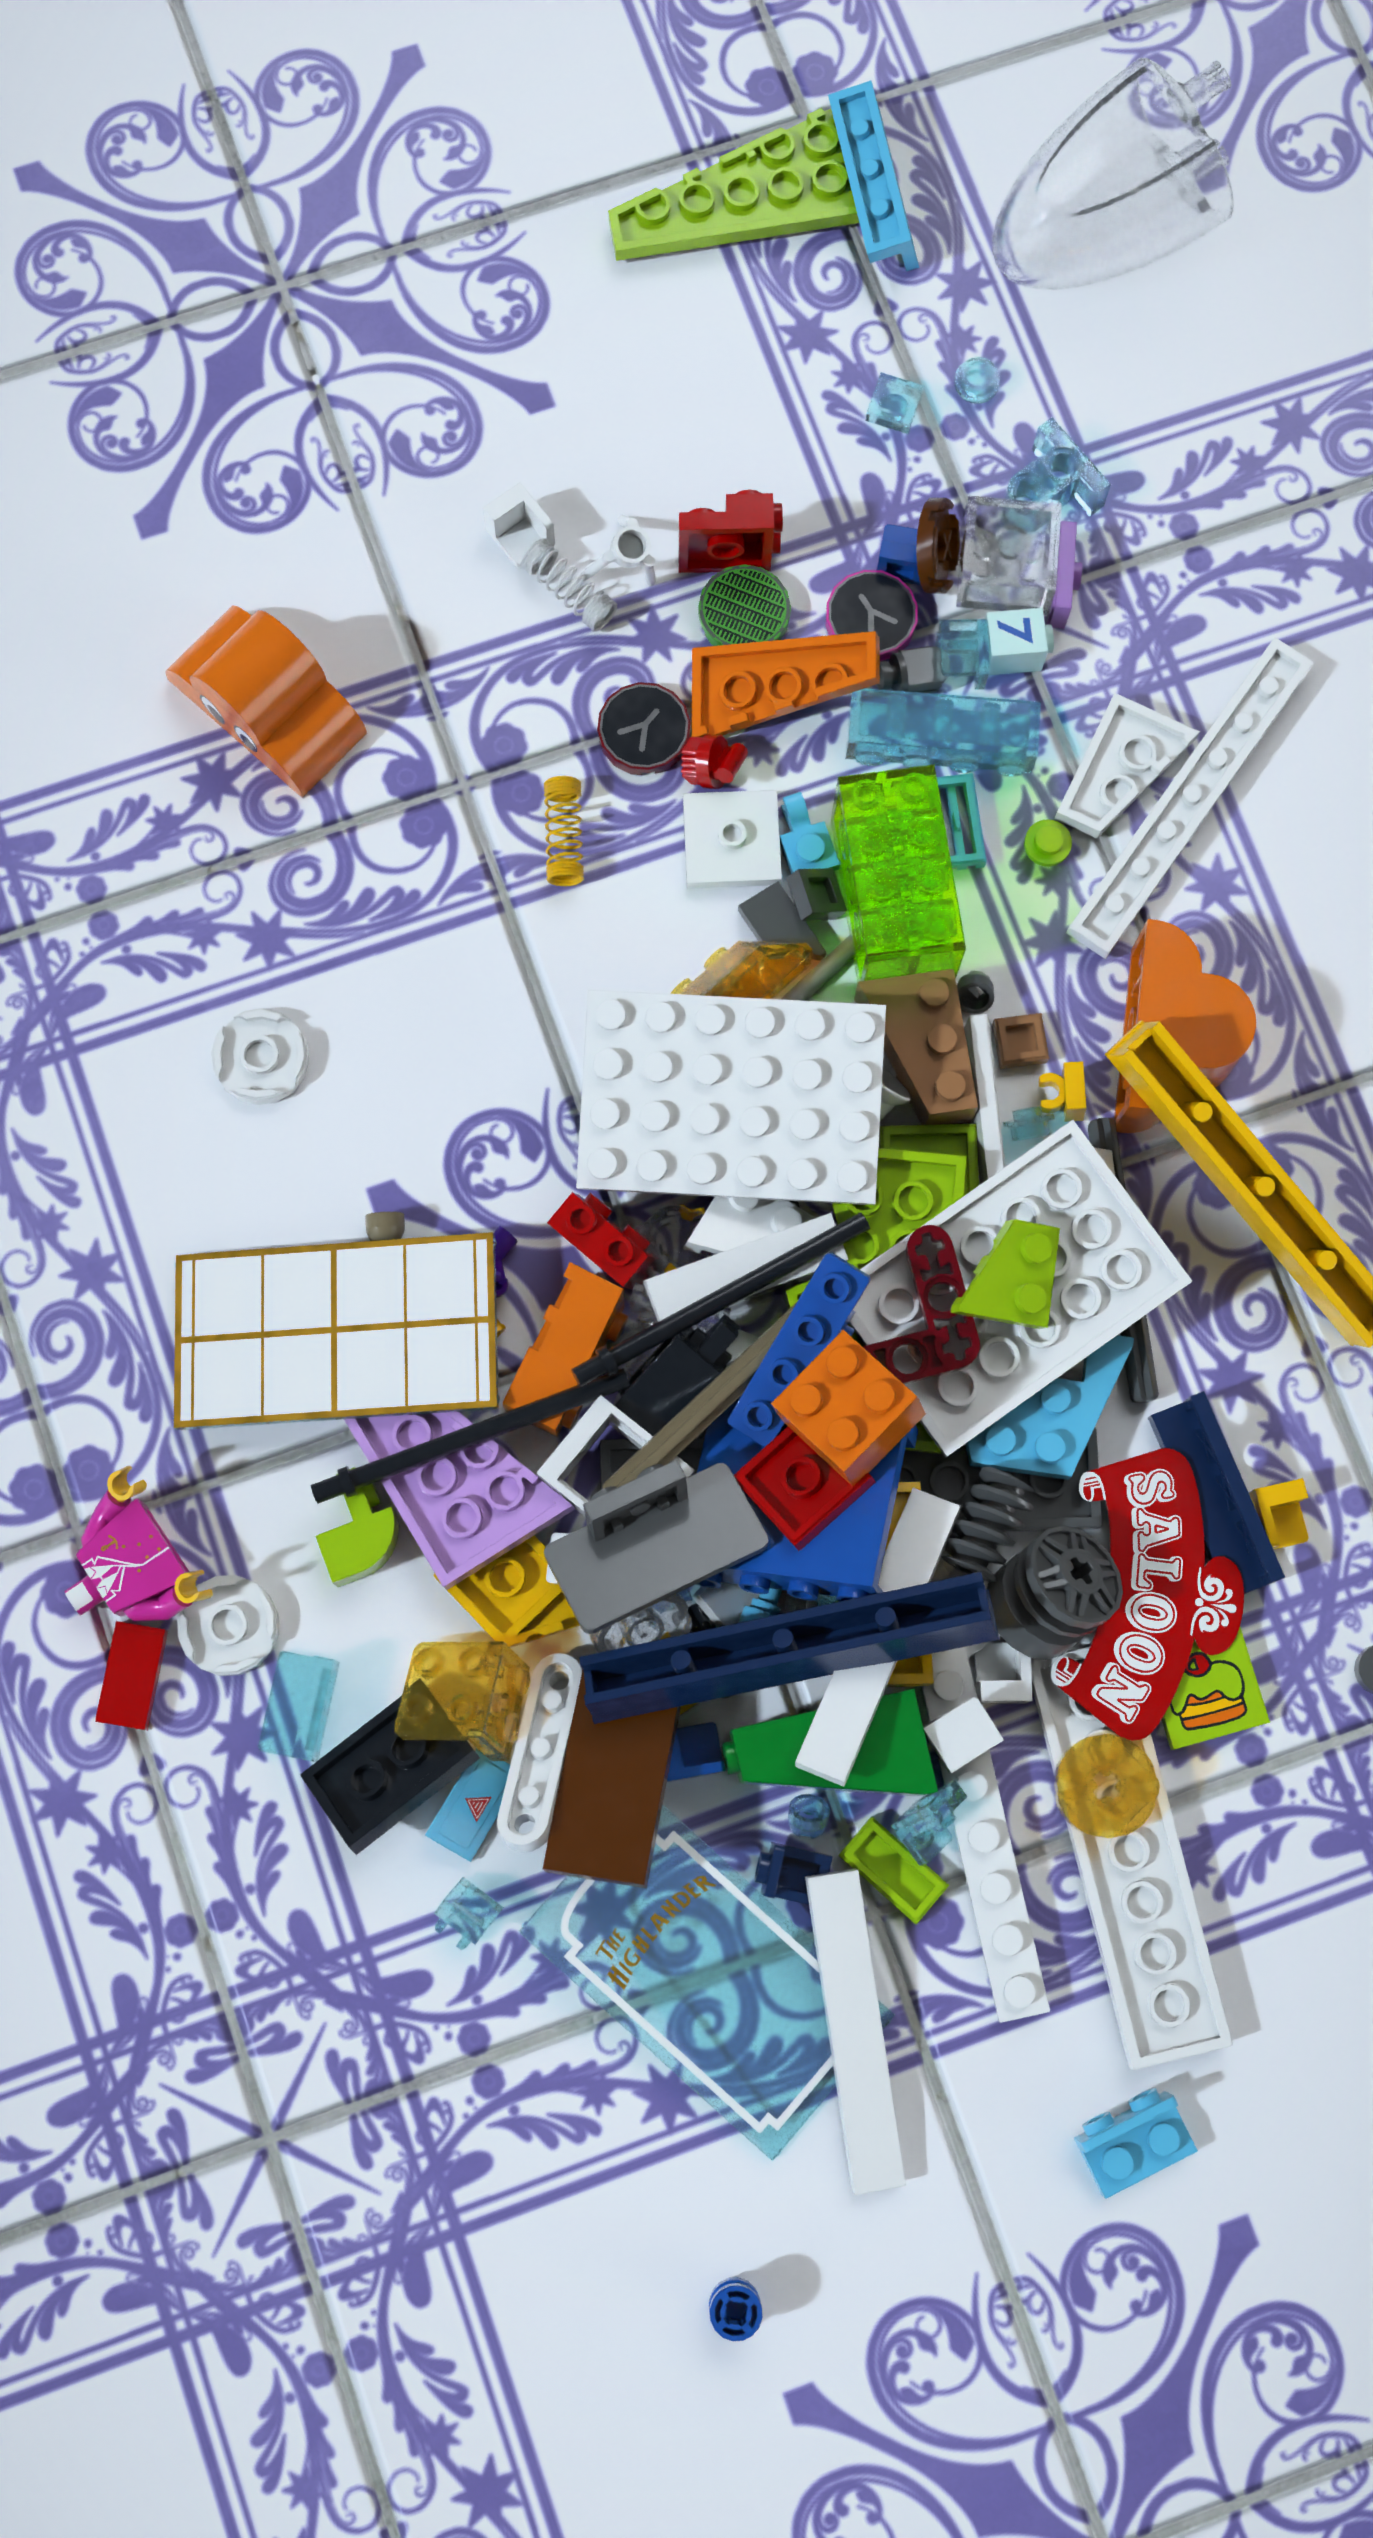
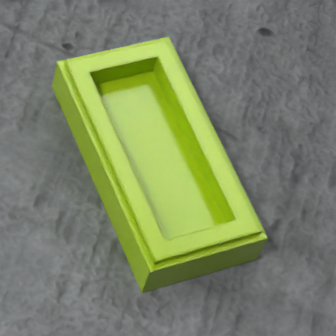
(893, 1870)

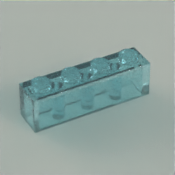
(943, 731)

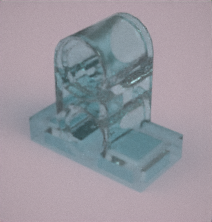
(1059, 453)

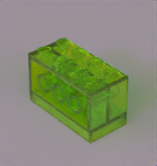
(896, 873)

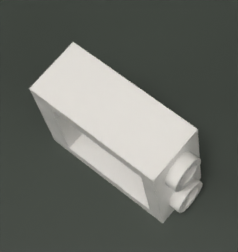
(581, 1439)

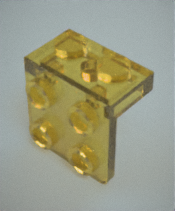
(464, 1695)

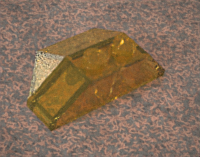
(749, 970)

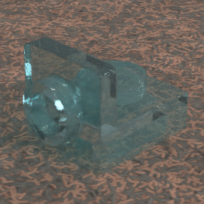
(926, 1822)

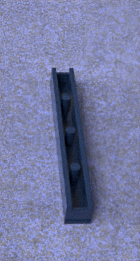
(788, 1647)

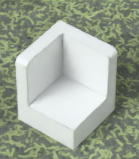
(517, 522)
(1002, 1675)
(962, 1734)

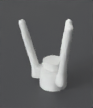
(627, 549)

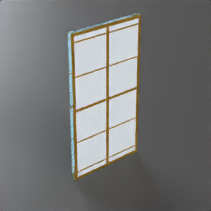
(336, 1331)

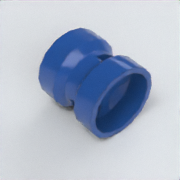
(730, 2300)

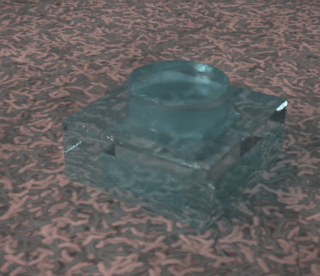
(894, 403)

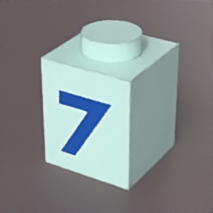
(1018, 641)

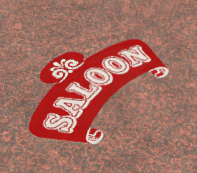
(1165, 1595)

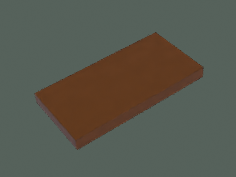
(611, 1796)

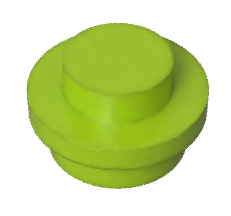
(1047, 843)

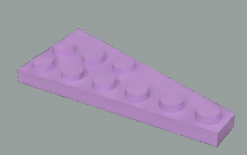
(464, 1504)

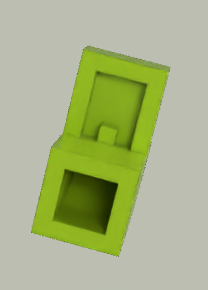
(363, 1544)

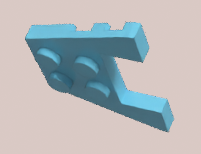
(1055, 1424)

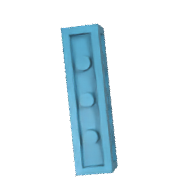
(872, 174)

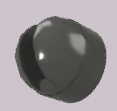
(969, 997)

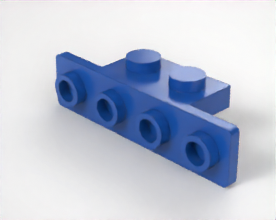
(812, 1325)

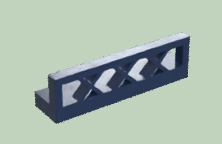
(1227, 1509)

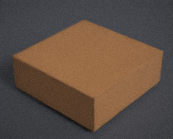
(1020, 1041)

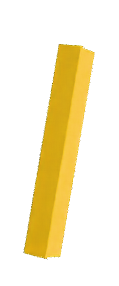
(1248, 1177)

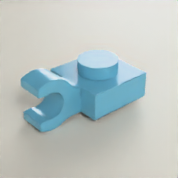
(805, 844)

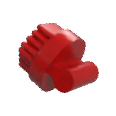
(711, 761)

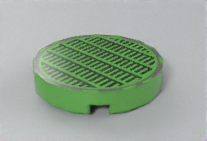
(744, 606)

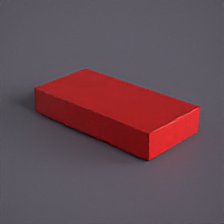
(131, 1675)

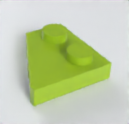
(1015, 1277)

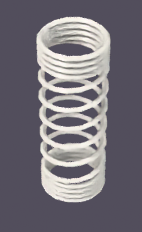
(540, 557)

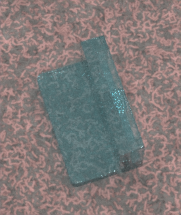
(298, 1706)

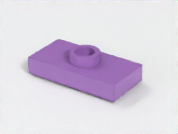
(1068, 576)

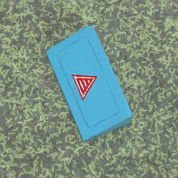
(470, 1807)

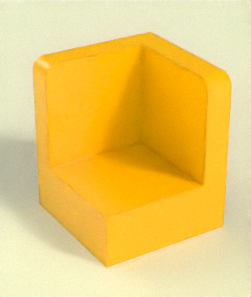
(1281, 1512)

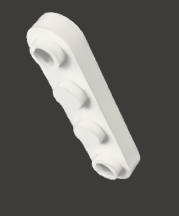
(539, 1753)

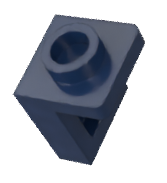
(784, 1871)

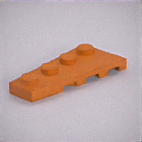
(768, 679)

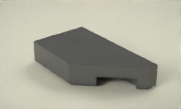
(776, 919)

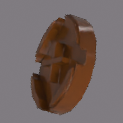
(937, 545)

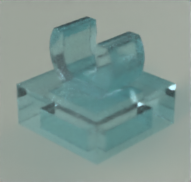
(468, 1912)

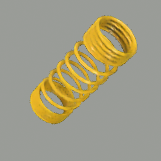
(566, 871)

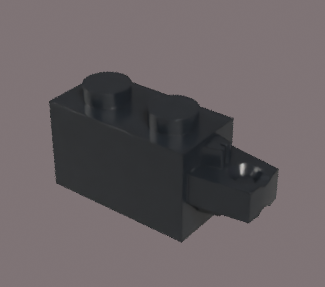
(676, 1374)

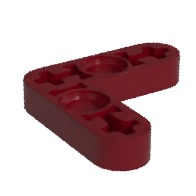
(930, 1341)

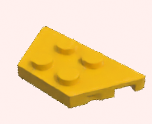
(514, 1597)

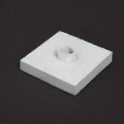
(732, 839)

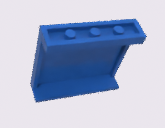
(842, 1558)

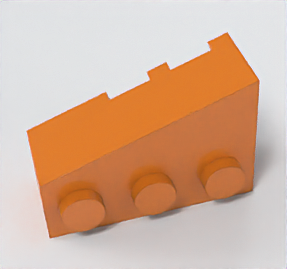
(575, 1327)

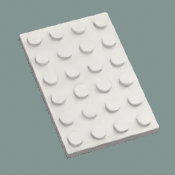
(731, 1097)
(1105, 1280)

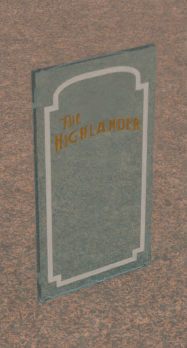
(702, 1981)

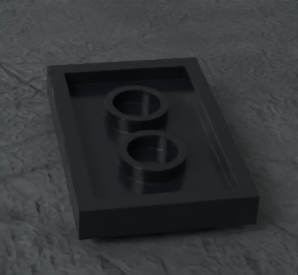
(381, 1778)

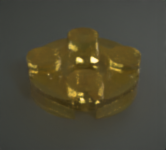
(1135, 1786)

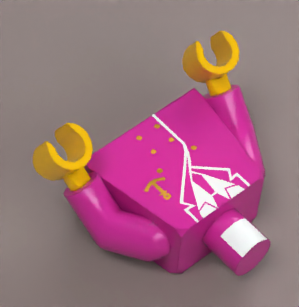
(131, 1560)

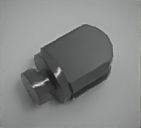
(913, 671)

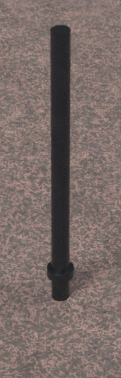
(610, 1359)
(350, 1480)

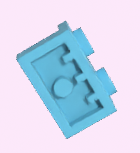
(1135, 2142)

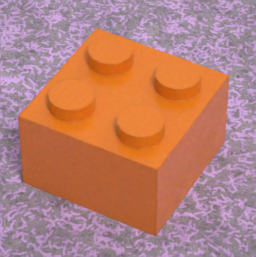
(848, 1408)

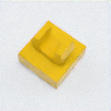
(1070, 1090)

